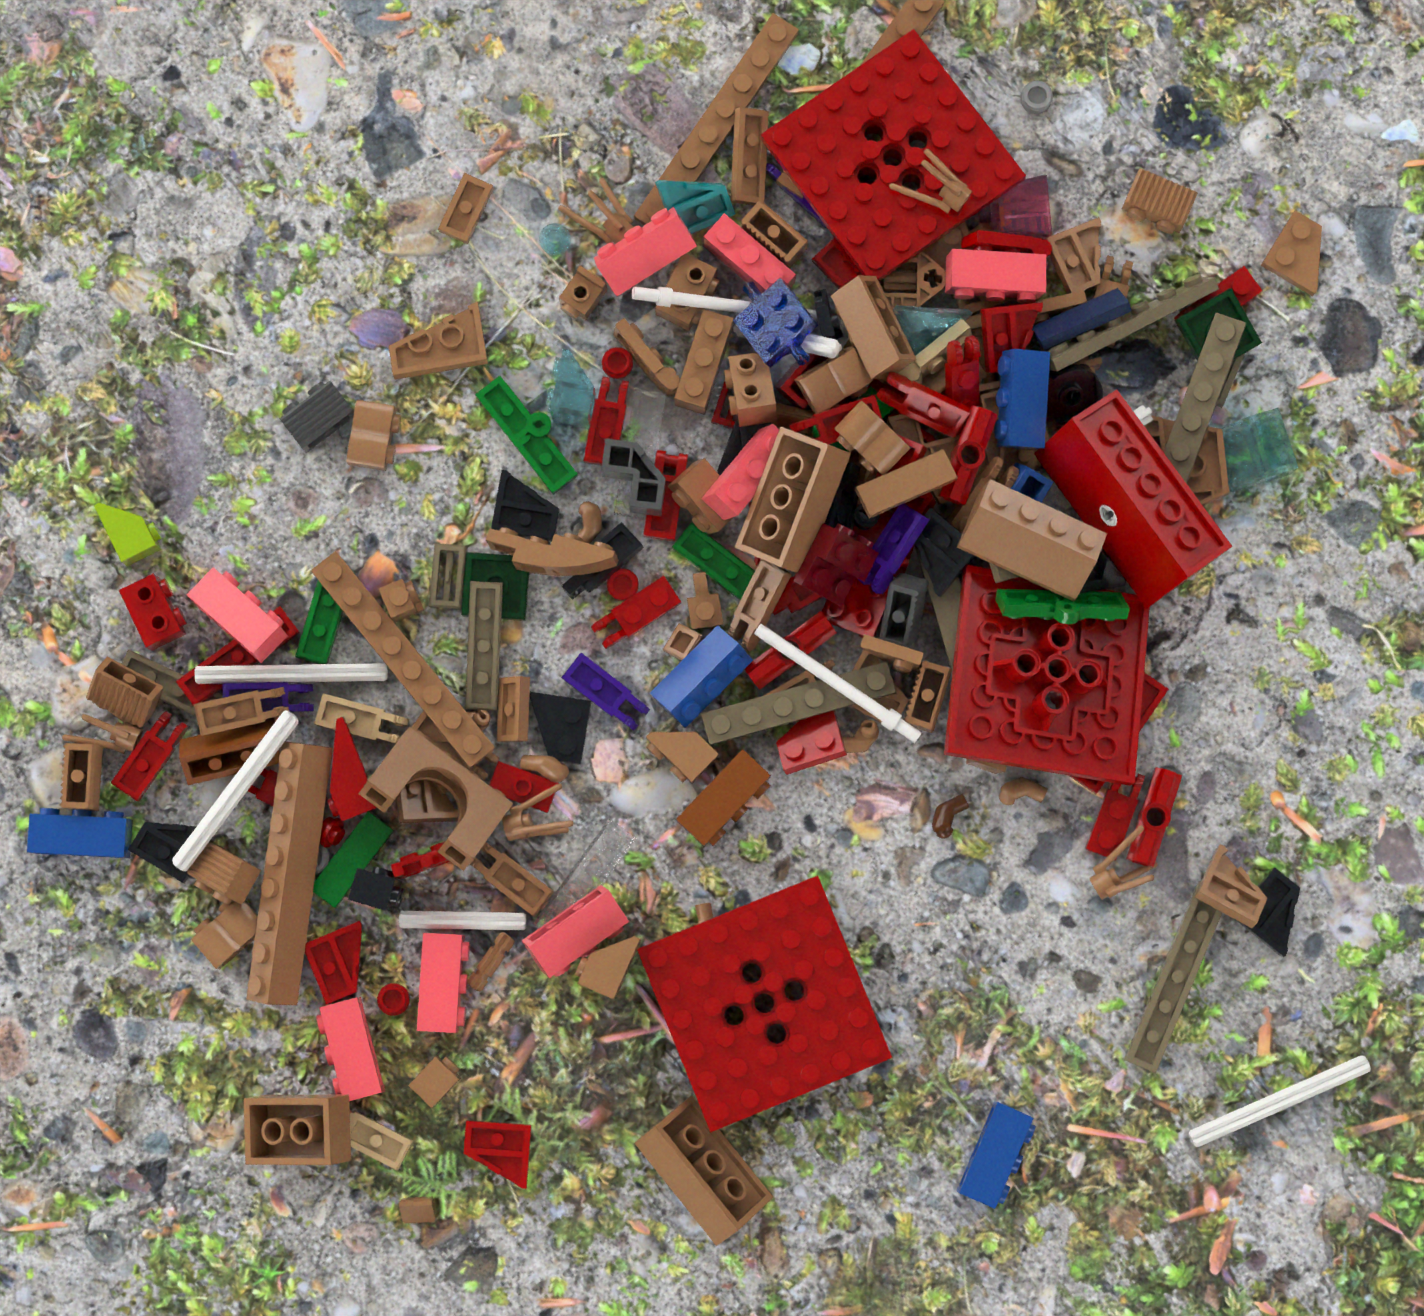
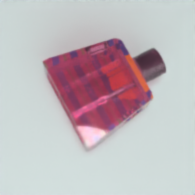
(1022, 210)

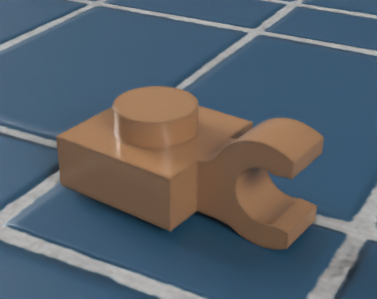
(705, 607)

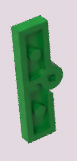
(528, 434)
(1049, 605)

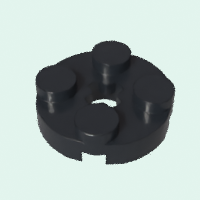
(1075, 378)

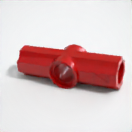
(975, 436)
(773, 664)
(1161, 797)

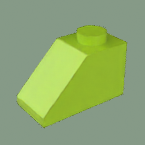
(129, 533)

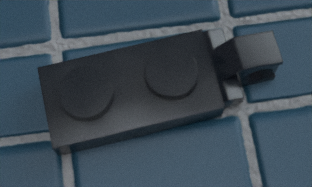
(845, 499)
(624, 545)

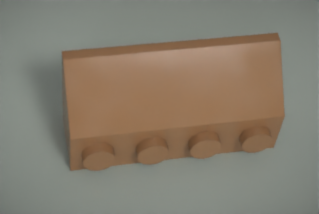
(792, 499)
(1031, 540)
(704, 1171)

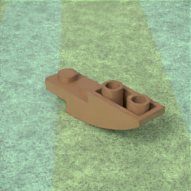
(563, 557)

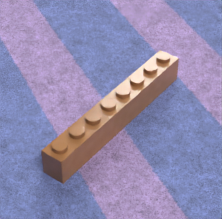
(289, 874)

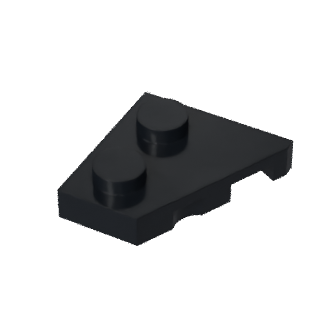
(160, 843)
(1278, 913)

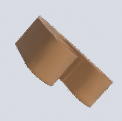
(915, 281)

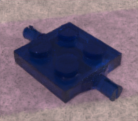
(775, 323)

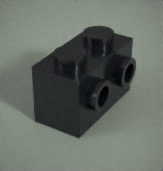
(377, 889)

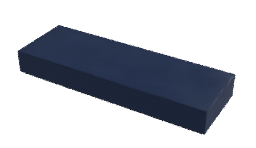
(1081, 319)

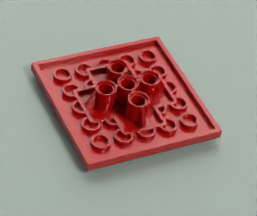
(902, 99)
(1002, 712)
(827, 1029)

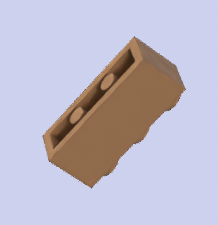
(873, 327)
(704, 361)

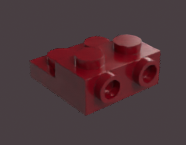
(836, 562)

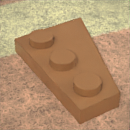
(444, 347)

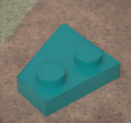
(696, 202)

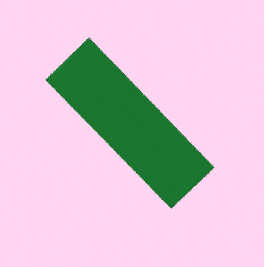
(714, 560)
(319, 628)
(354, 853)

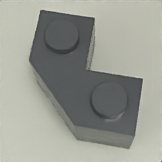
(629, 462)

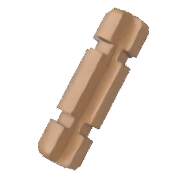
(490, 961)

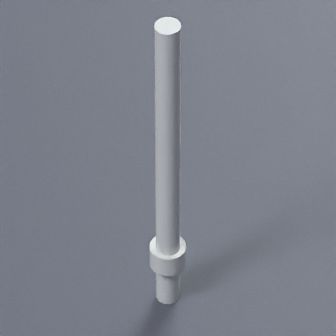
(665, 297)
(890, 719)

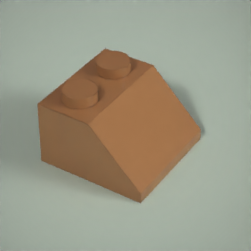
(608, 967)

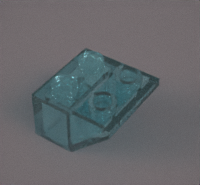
(927, 323)
(573, 395)
(1257, 450)

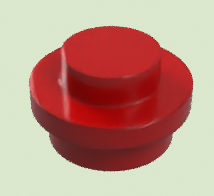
(617, 363)
(332, 832)
(393, 999)

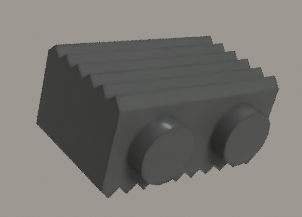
(317, 415)
(904, 609)

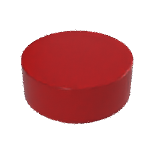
(622, 584)

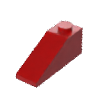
(347, 776)

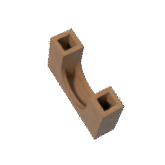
(478, 803)

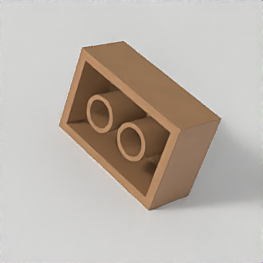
(297, 1129)

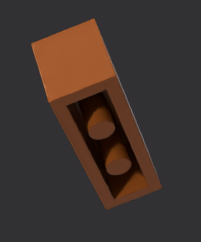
(221, 752)
(724, 799)

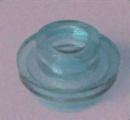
(555, 248)

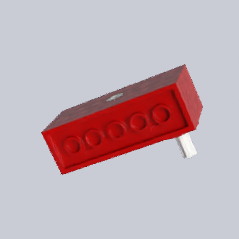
(1135, 495)

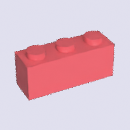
(644, 250)
(745, 255)
(995, 275)
(741, 478)
(238, 613)
(576, 932)
(442, 983)
(350, 1049)

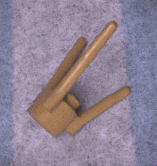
(953, 193)
(615, 225)
(125, 735)
(521, 825)
(1108, 883)

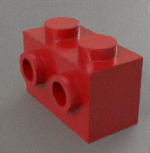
(153, 611)

